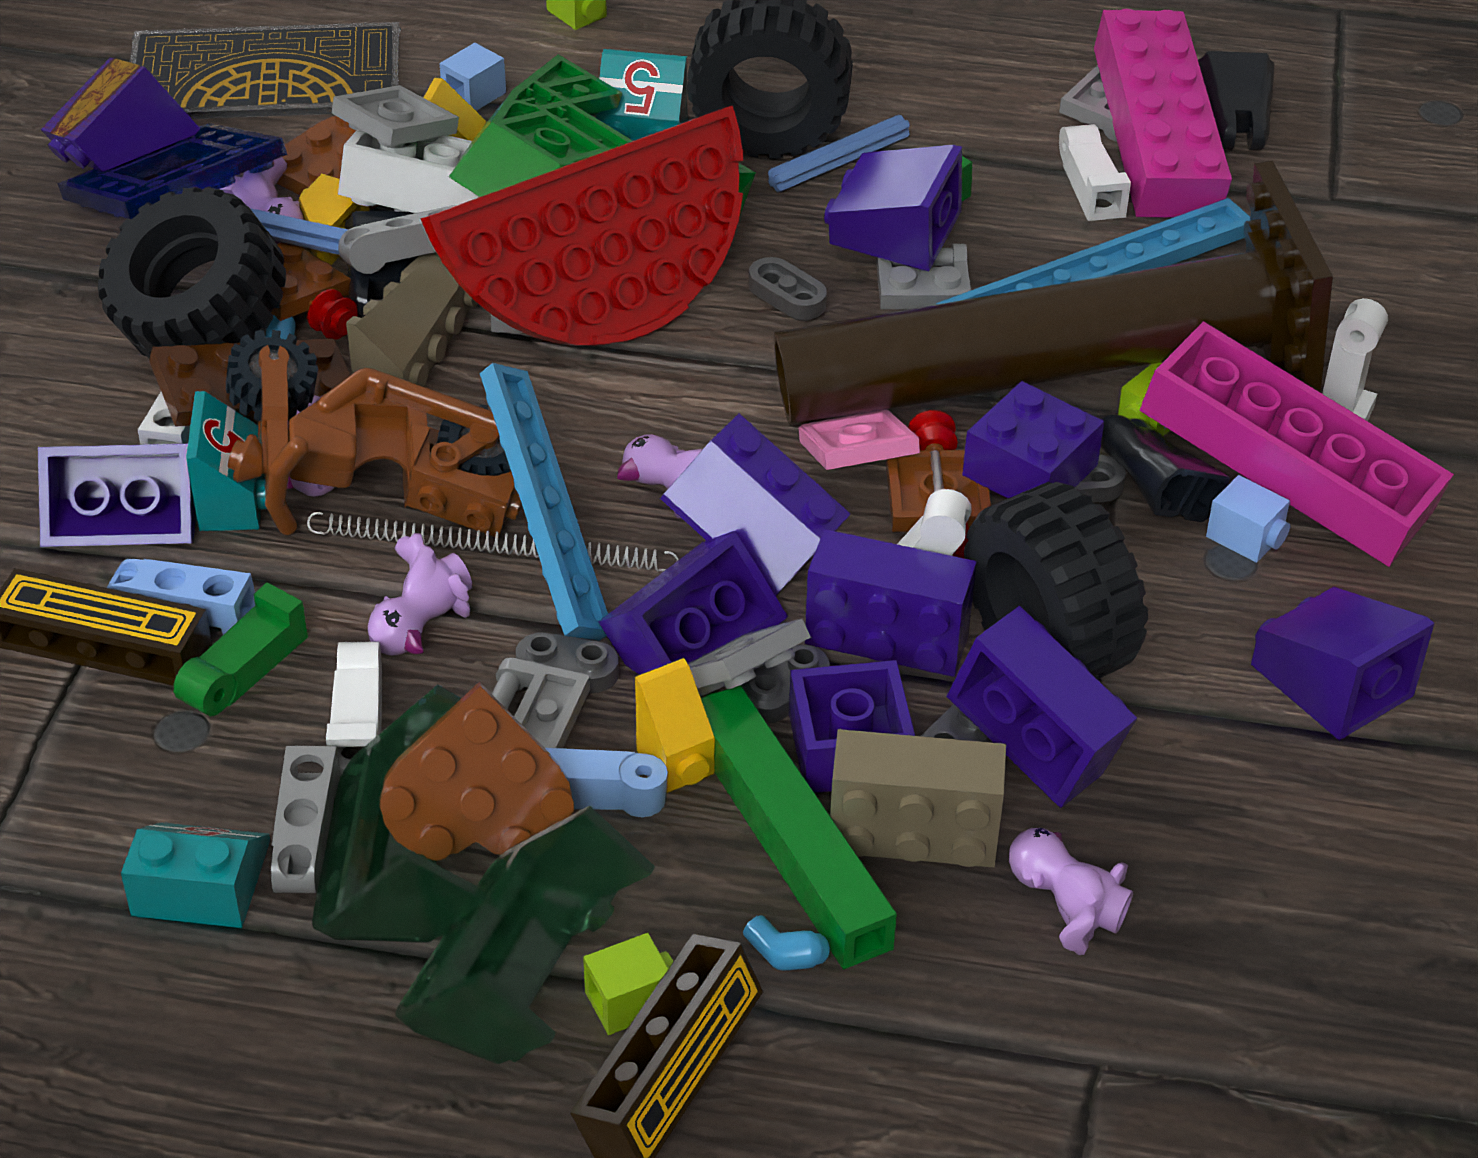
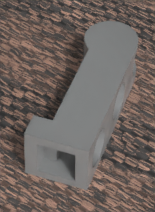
(384, 241)
(303, 819)

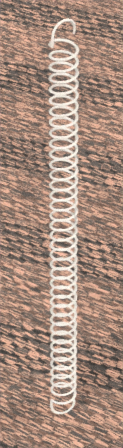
(514, 547)

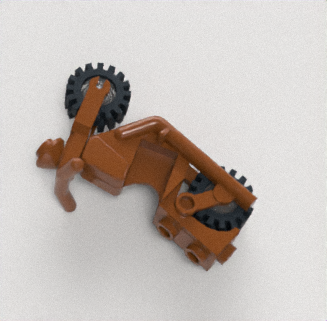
(361, 422)

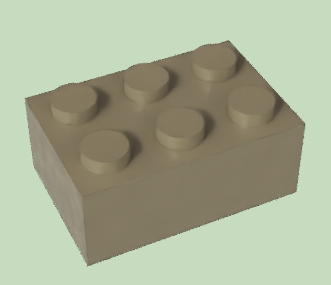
(918, 797)

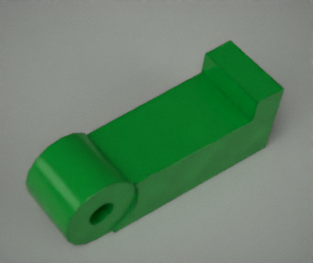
(243, 653)

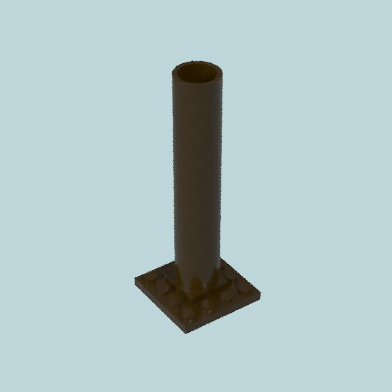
(1260, 298)

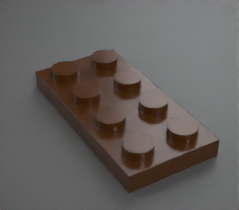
(194, 368)

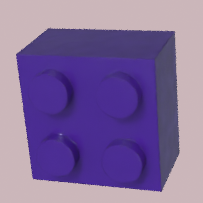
(1031, 442)
(844, 698)

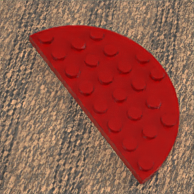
(604, 240)

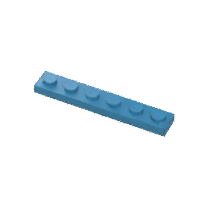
(545, 501)

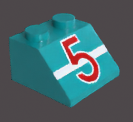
(651, 91)
(218, 498)
(193, 873)

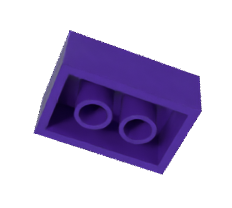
(889, 602)
(1041, 705)

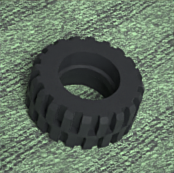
(781, 30)
(169, 243)
(1065, 569)

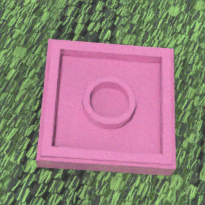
(858, 439)

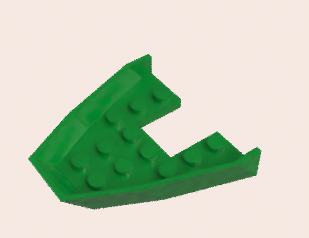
(547, 127)

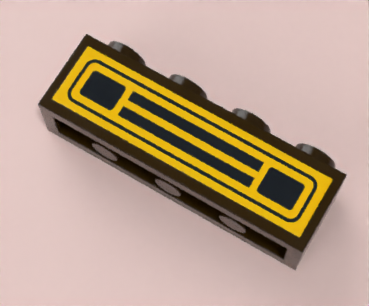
(100, 626)
(668, 1050)

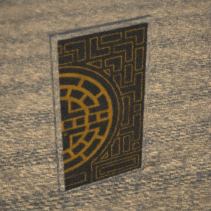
(269, 67)

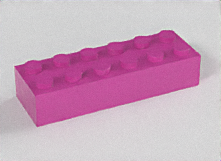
(1160, 112)
(1295, 442)

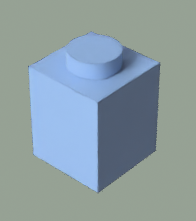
(475, 75)
(1248, 519)

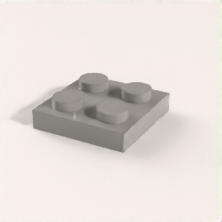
(394, 116)
(737, 660)

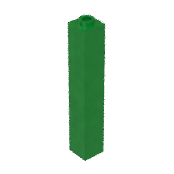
(797, 832)

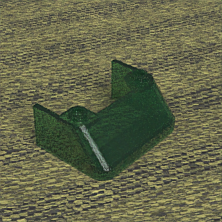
(369, 880)
(501, 952)

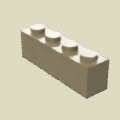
(411, 322)

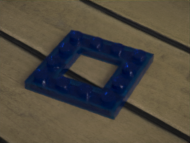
(219, 156)

